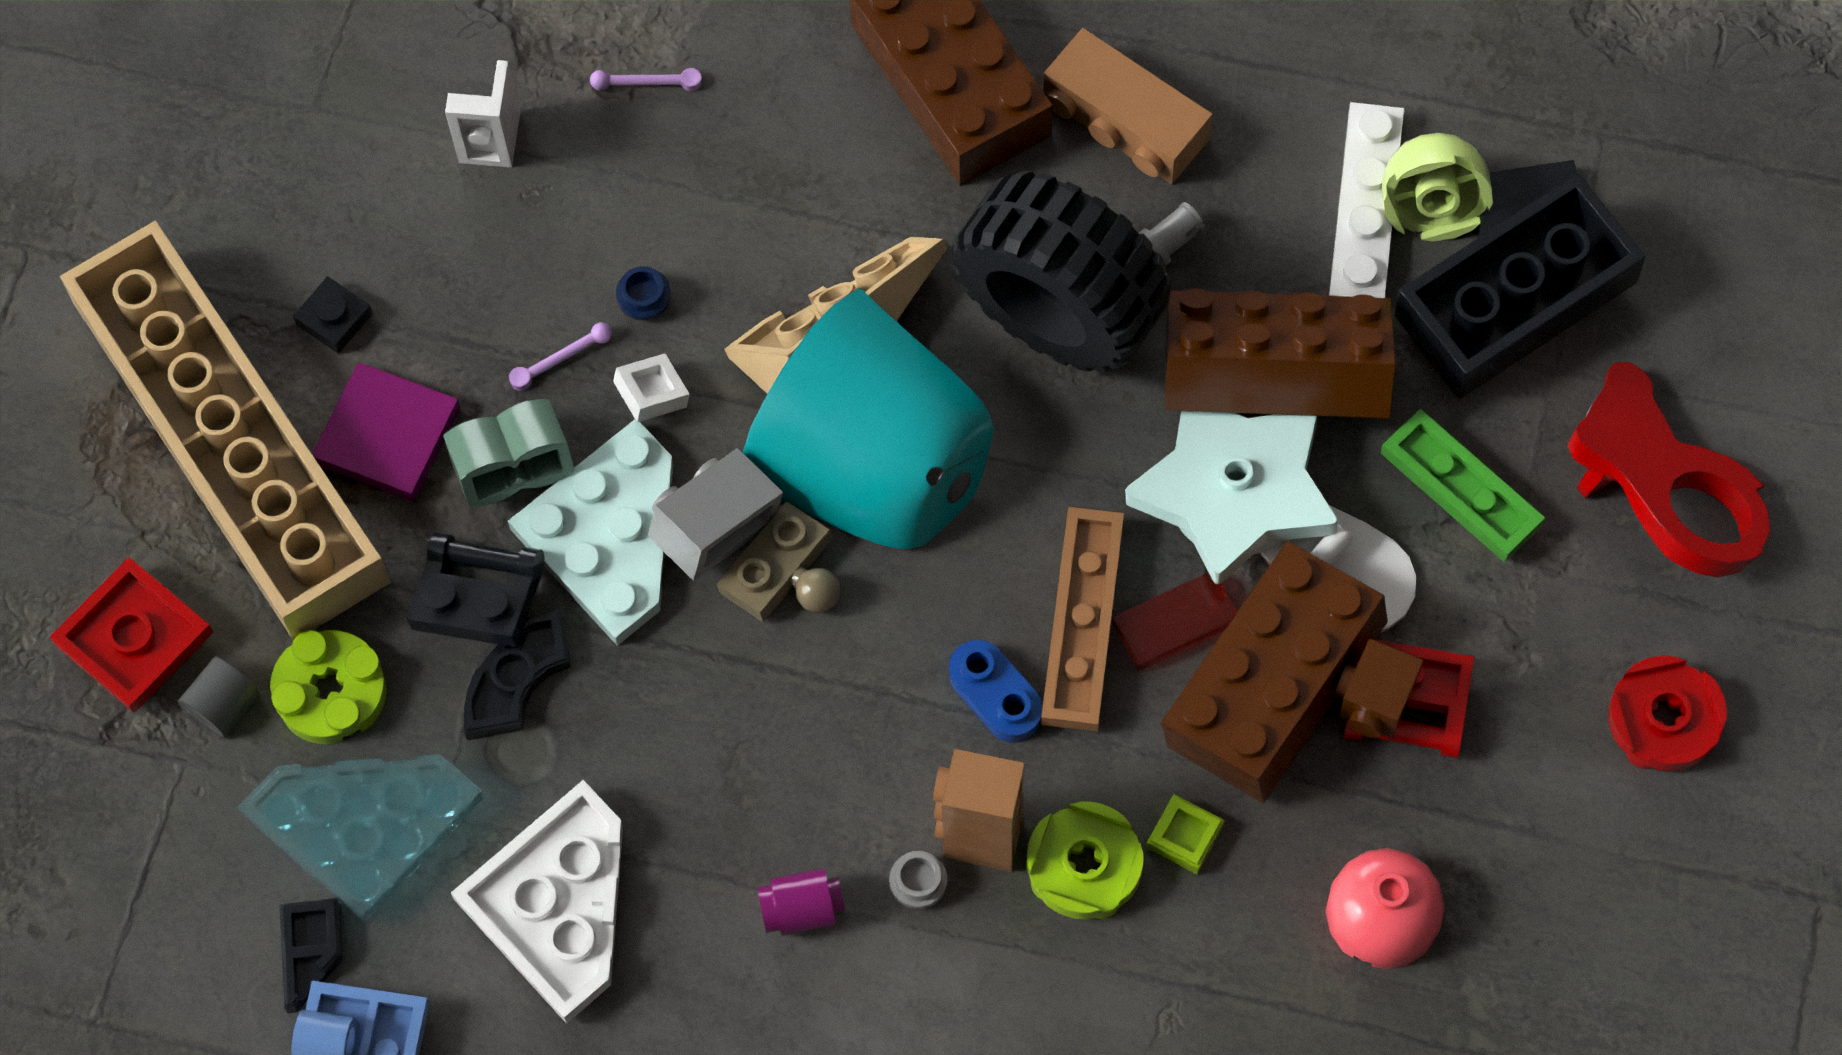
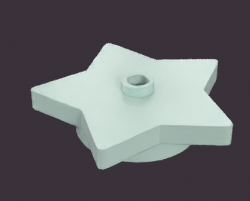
(1236, 486)

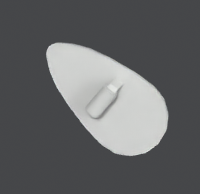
(1365, 556)

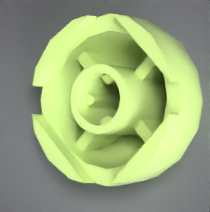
(1436, 187)

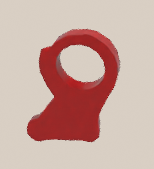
(1633, 444)

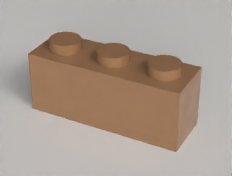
(1126, 107)
(979, 809)

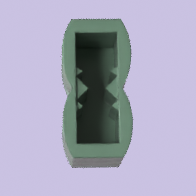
(508, 452)

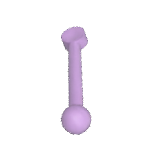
(689, 79)
(522, 378)

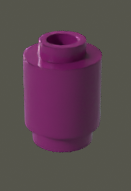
(800, 902)

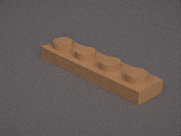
(1082, 619)

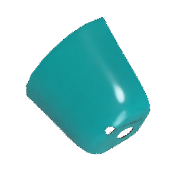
(863, 424)

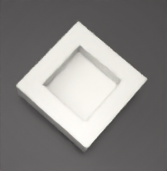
(651, 387)

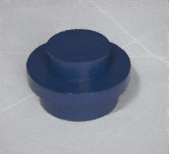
(643, 293)

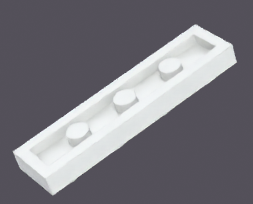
(1361, 225)

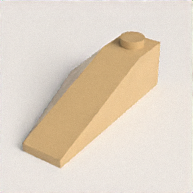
(887, 278)

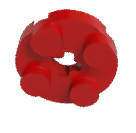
(1684, 688)

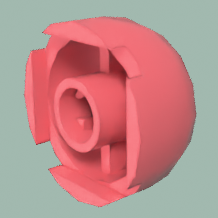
(1385, 908)

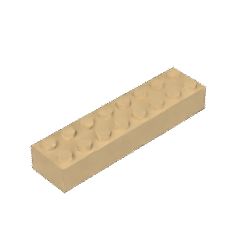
(226, 430)

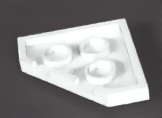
(554, 900)

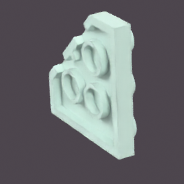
(599, 527)

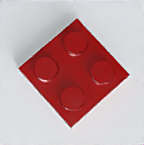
(131, 634)

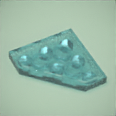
(361, 821)

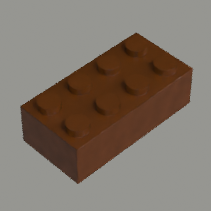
(956, 79)
(1279, 353)
(1274, 671)

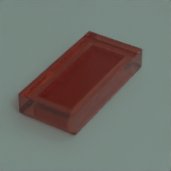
(1174, 620)

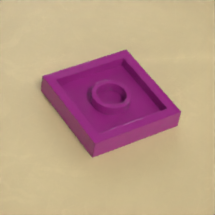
(386, 431)

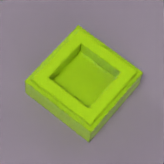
(1185, 834)

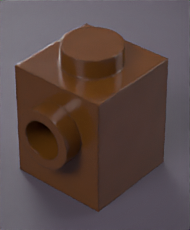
(1377, 689)

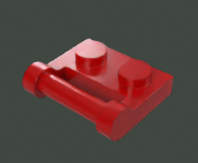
(1439, 689)

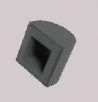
(219, 697)

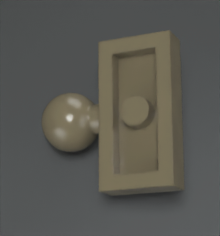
(779, 562)

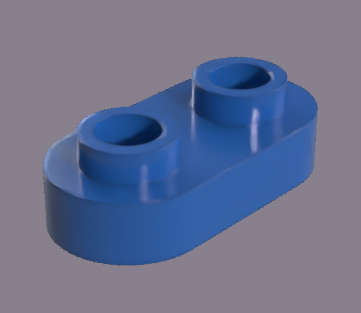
(992, 689)

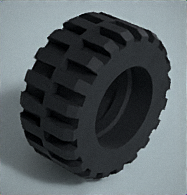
(1061, 271)

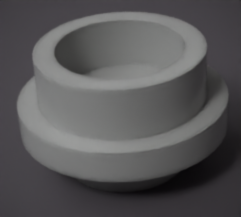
(918, 880)

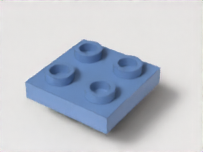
(359, 1022)

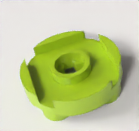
(314, 658)
(1098, 891)

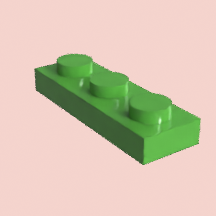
(1462, 485)

